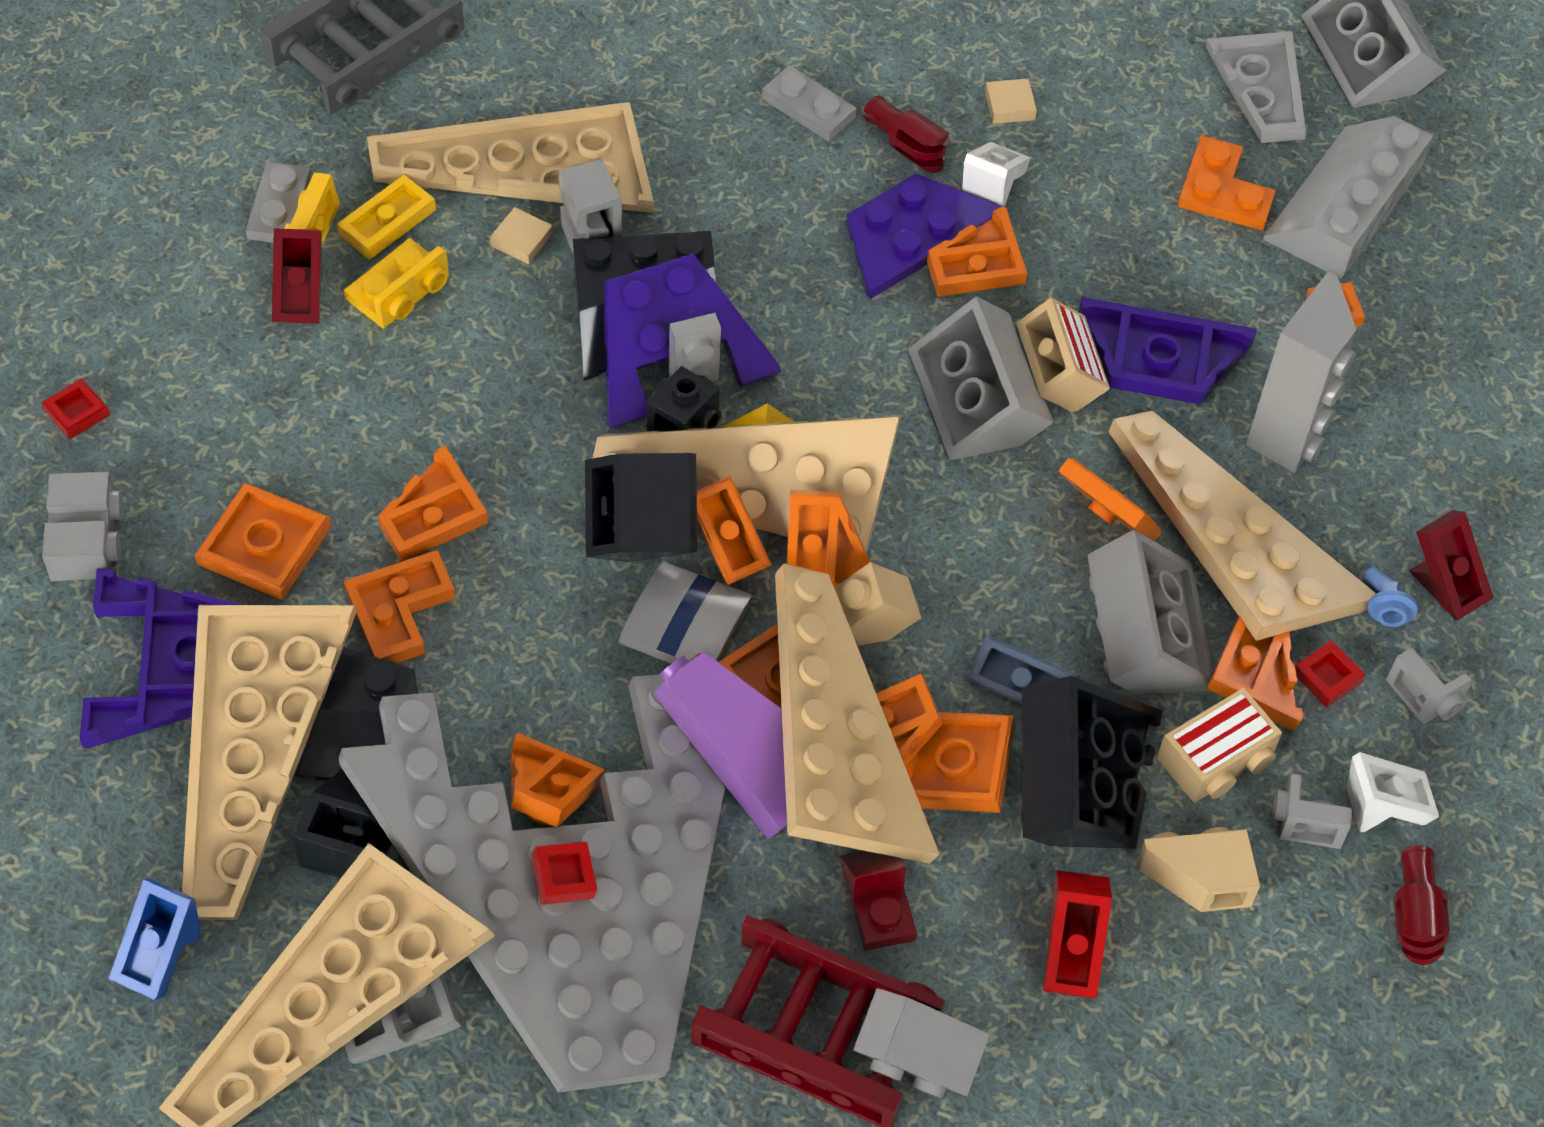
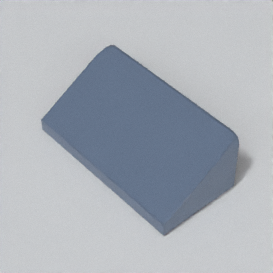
(1008, 669)

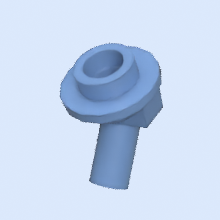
(1389, 600)

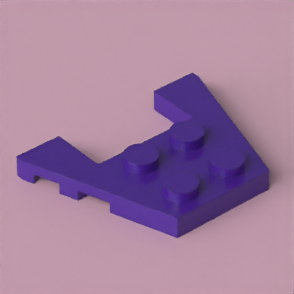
(638, 330)
(166, 658)

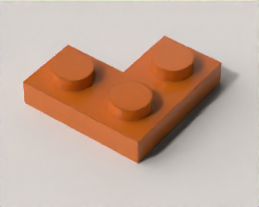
(1215, 191)
(390, 597)

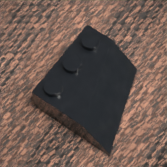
(616, 256)
(352, 711)
(1083, 764)

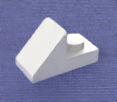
(991, 172)
(1388, 790)

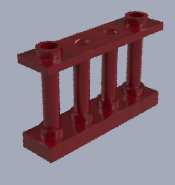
(774, 1052)

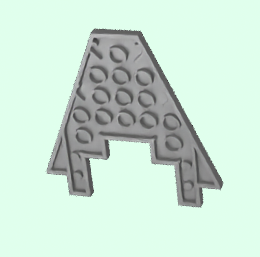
(580, 980)

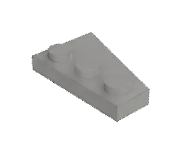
(1263, 82)

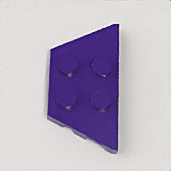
(904, 223)
(1163, 350)

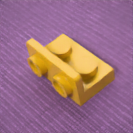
(398, 282)

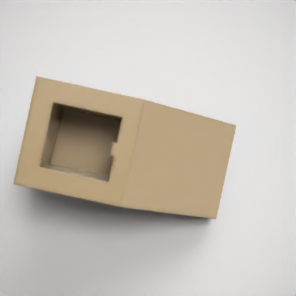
(877, 604)
(1203, 869)

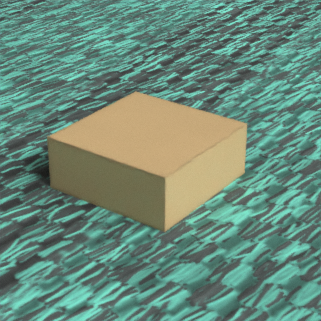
(1010, 101)
(521, 235)

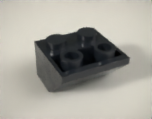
(640, 506)
(338, 829)

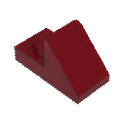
(297, 275)
(1452, 565)
(878, 898)

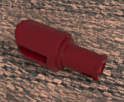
(910, 133)
(1421, 908)

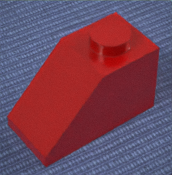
(1077, 933)

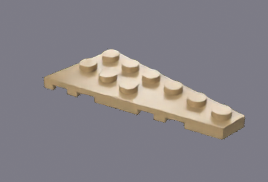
(519, 154)
(782, 457)
(1249, 550)
(252, 713)
(838, 749)
(346, 968)

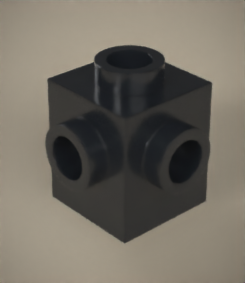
(683, 403)

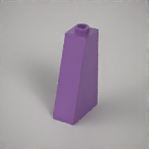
(733, 732)

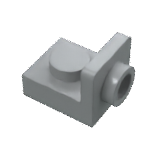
(1422, 689)
(1309, 821)

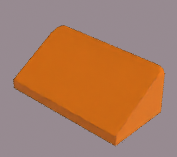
(730, 532)

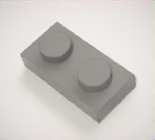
(809, 103)
(276, 199)
(696, 346)

